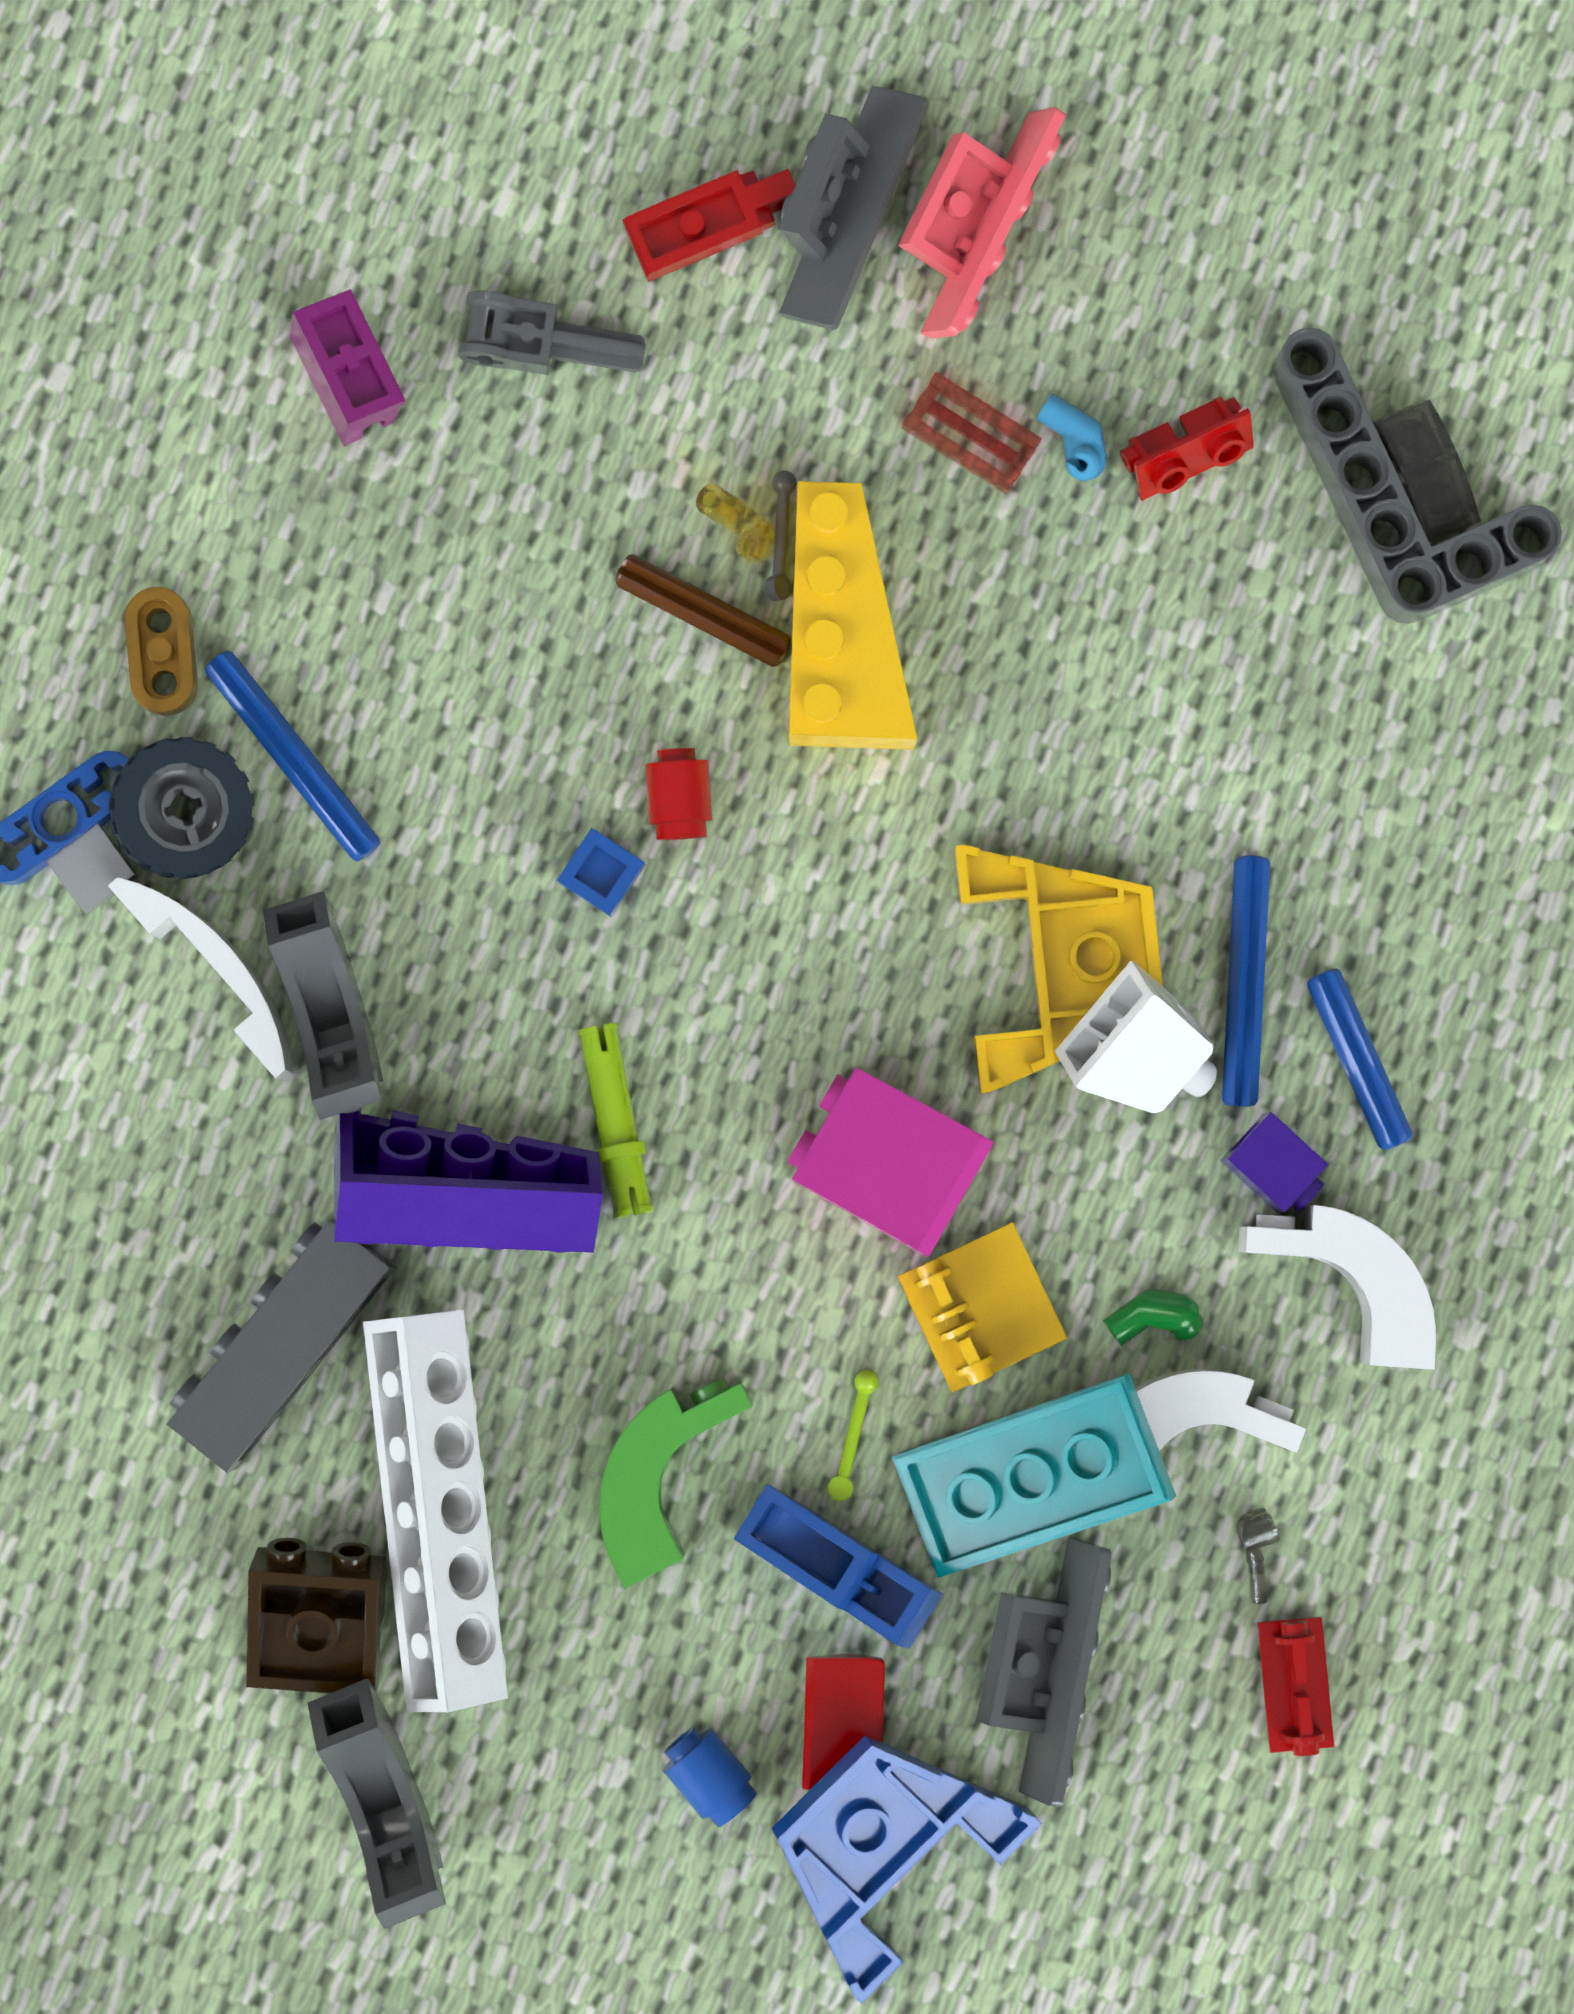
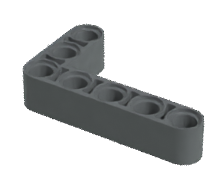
(1387, 499)

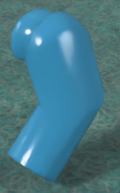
(1081, 435)

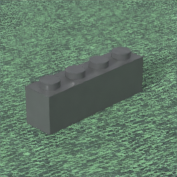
(278, 1346)

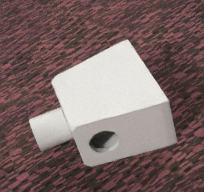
(1138, 1045)

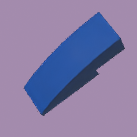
(838, 1567)

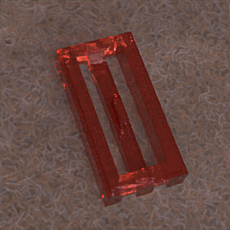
(927, 404)

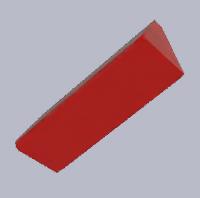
(840, 1708)

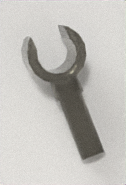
(1256, 1532)

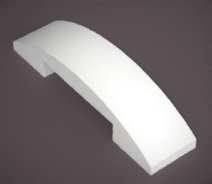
(263, 1028)

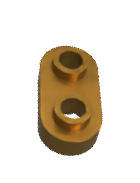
(161, 653)

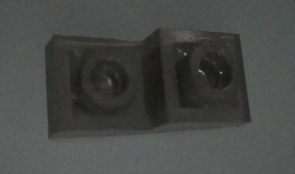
(1429, 469)

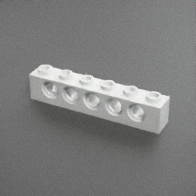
(435, 1511)

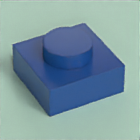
(601, 872)

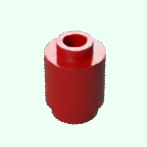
(678, 794)

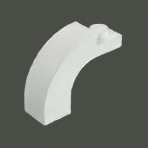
(1390, 1291)
(1213, 1397)

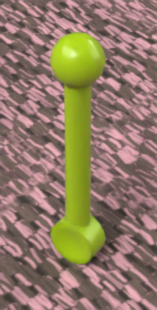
(840, 1486)

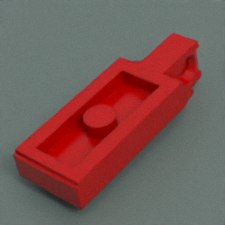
(705, 220)

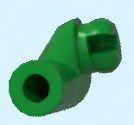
(1159, 1310)

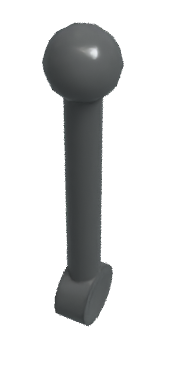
(778, 585)

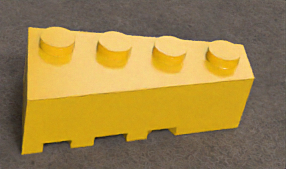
(844, 645)

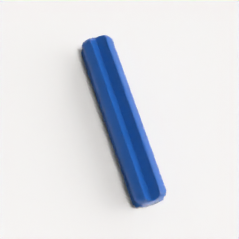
(1359, 1059)

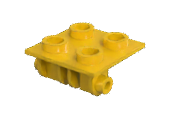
(982, 1307)

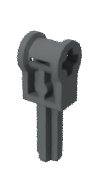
(528, 337)

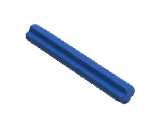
(292, 755)
(1246, 981)

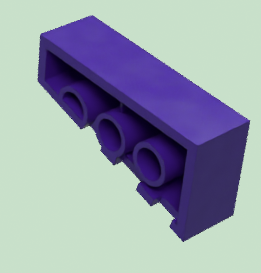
(461, 1188)

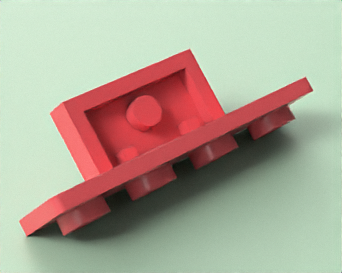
(971, 211)

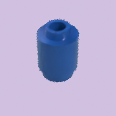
(709, 1775)

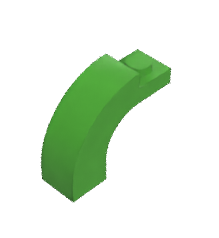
(630, 1494)

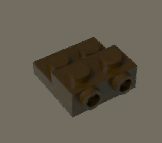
(314, 1616)

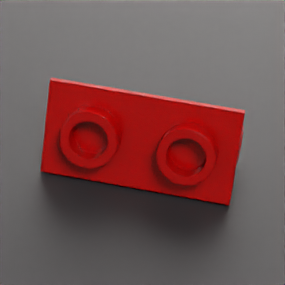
(1215, 437)
(1295, 1685)

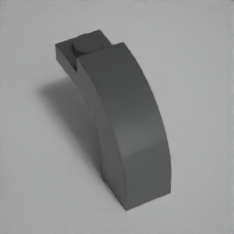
(326, 1005)
(382, 1799)

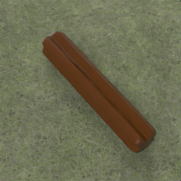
(702, 610)

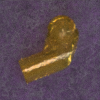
(739, 518)

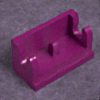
(346, 365)

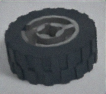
(167, 843)

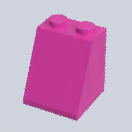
(889, 1160)

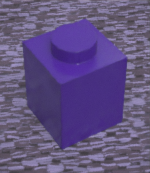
(1276, 1164)

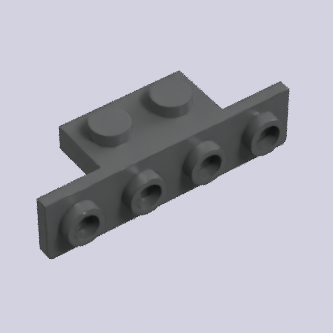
(843, 201)
(1042, 1668)

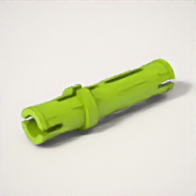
(615, 1121)

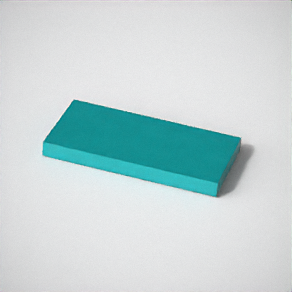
(1034, 1476)

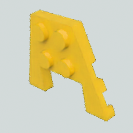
(1080, 941)

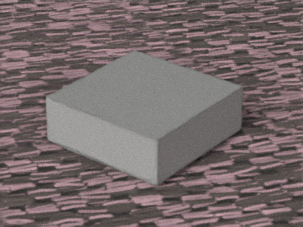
(89, 867)

